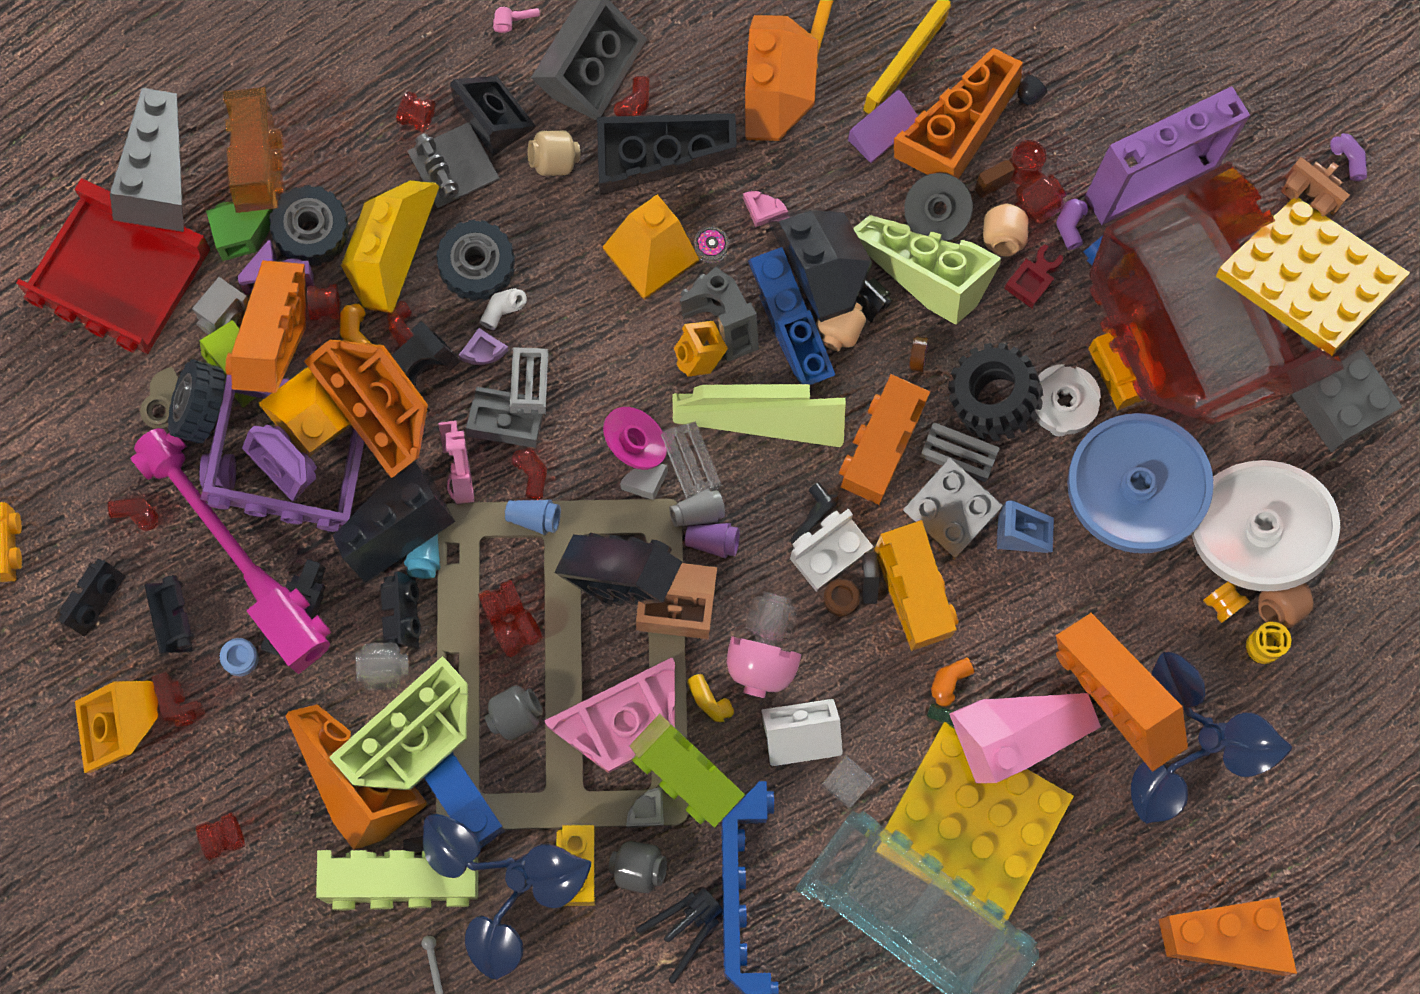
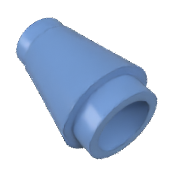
(535, 515)

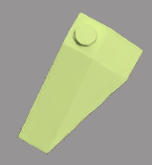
(935, 271)

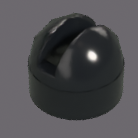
(1031, 90)

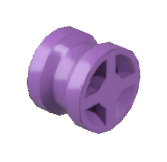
(226, 472)

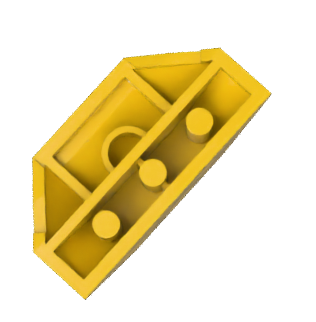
(387, 242)

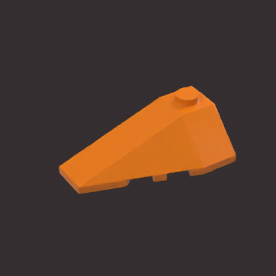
(358, 812)

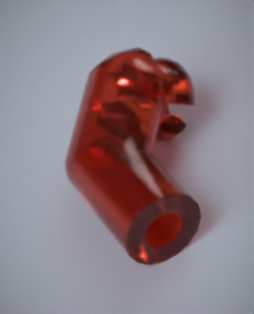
(636, 102)

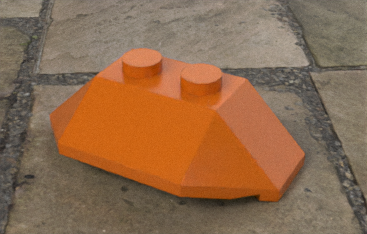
(778, 76)
(374, 399)

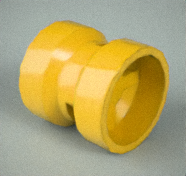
(1262, 648)

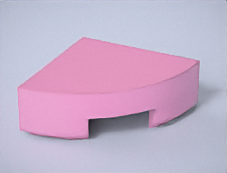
(763, 207)

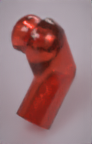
(396, 322)
(535, 470)
(137, 509)

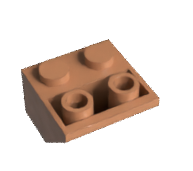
(686, 605)

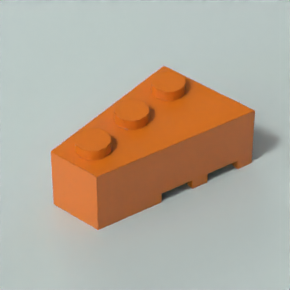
(883, 439)
(1233, 935)

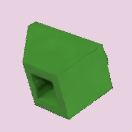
(237, 232)

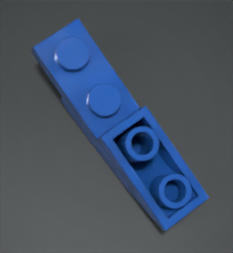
(790, 318)

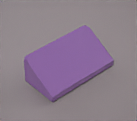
(880, 127)

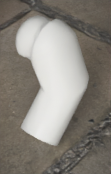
(501, 304)

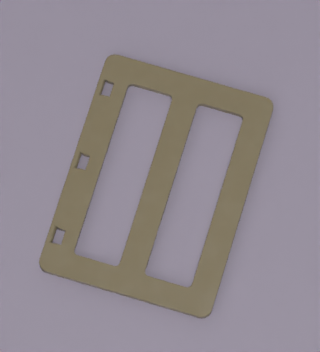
(458, 632)

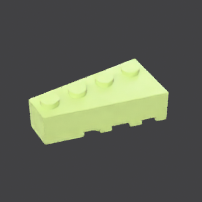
(389, 879)

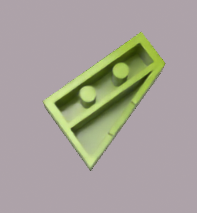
(685, 772)

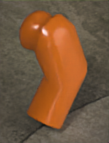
(946, 680)

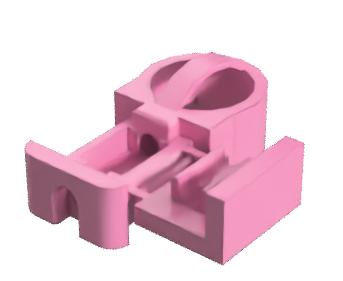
(454, 443)

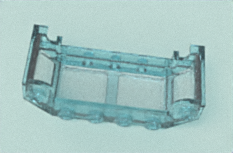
(918, 910)

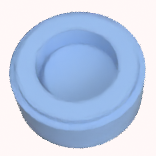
(239, 657)

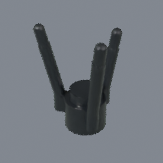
(700, 910)

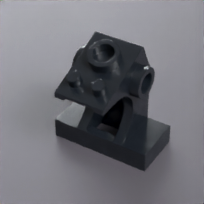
(422, 351)

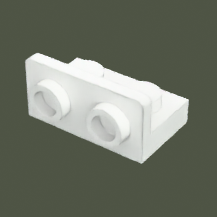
(830, 549)

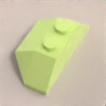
(409, 733)

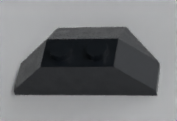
(824, 258)

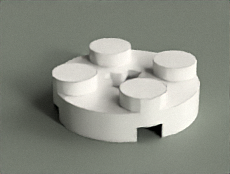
(1084, 405)

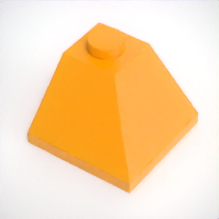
(651, 247)
(305, 413)
(114, 721)

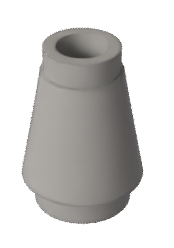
(698, 509)

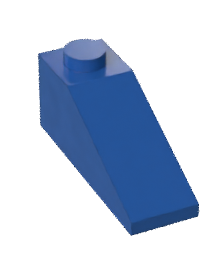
(463, 799)

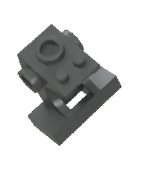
(735, 316)

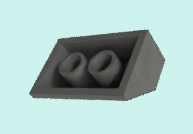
(589, 57)

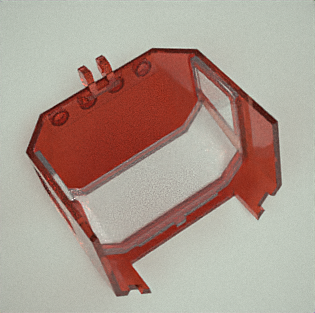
(1179, 325)

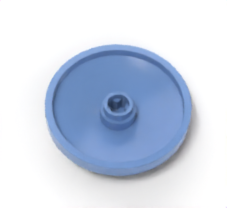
(1140, 483)

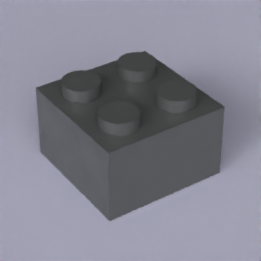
(1348, 402)

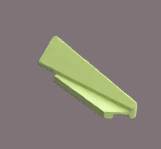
(764, 410)

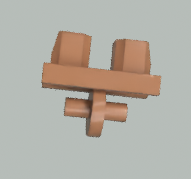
(1317, 184)

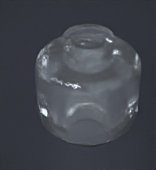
(771, 618)
(381, 666)

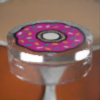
(711, 244)

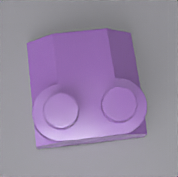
(280, 459)

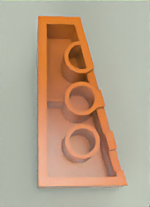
(269, 328)
(1124, 691)

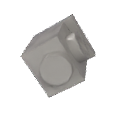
(219, 306)

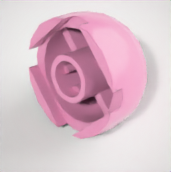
(761, 666)

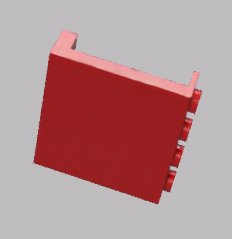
(115, 273)

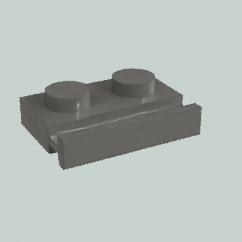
(492, 419)

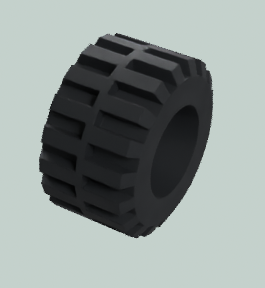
(984, 368)

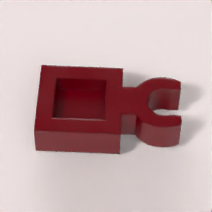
(1033, 279)

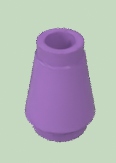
(714, 539)

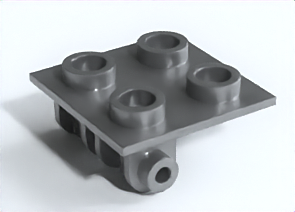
(453, 162)
(953, 507)

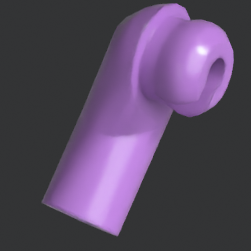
(1068, 220)

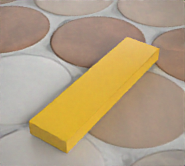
(907, 55)

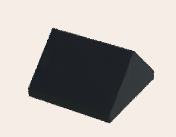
(491, 111)

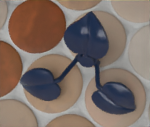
(1247, 743)
(548, 868)

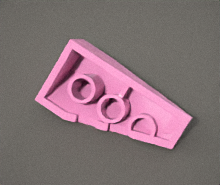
(1017, 732)

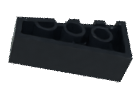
(660, 146)
(619, 569)

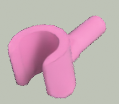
(504, 16)

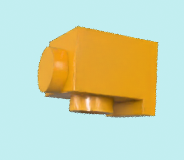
(691, 354)

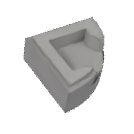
(645, 482)
(647, 810)

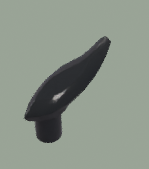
(824, 506)

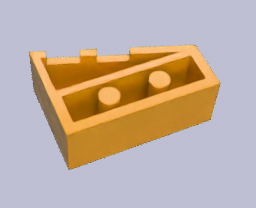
(915, 585)

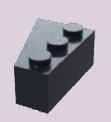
(393, 522)

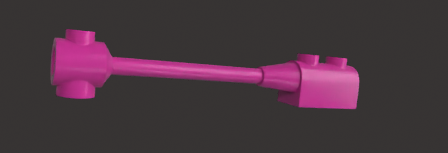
(277, 610)

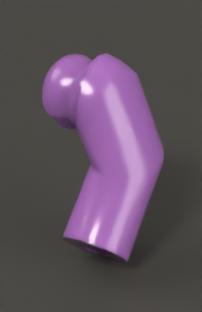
(1354, 153)

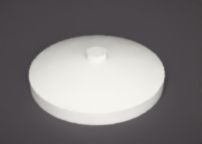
(1268, 526)

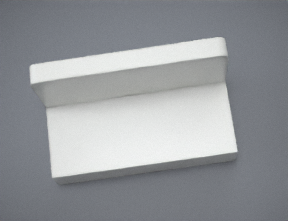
(802, 732)

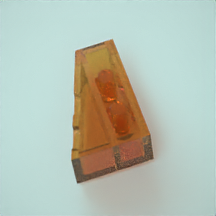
(253, 151)

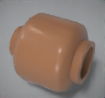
(1286, 606)

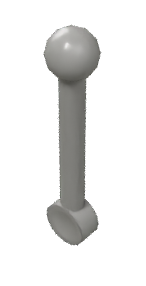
(429, 944)

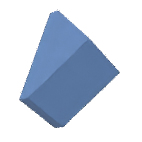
(1024, 529)

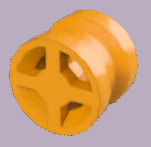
(1226, 601)

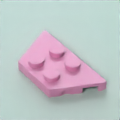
(616, 717)

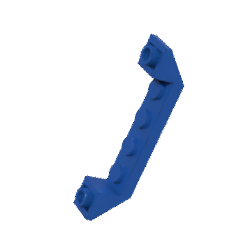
(749, 810)

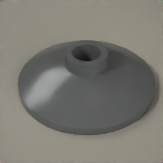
(924, 197)

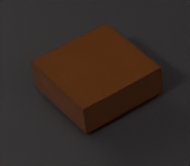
(994, 178)

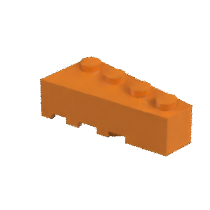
(959, 122)

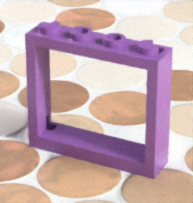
(1166, 155)
(259, 505)

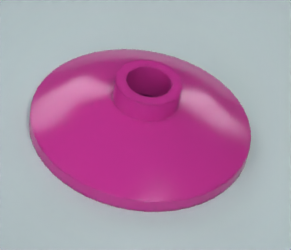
(634, 438)

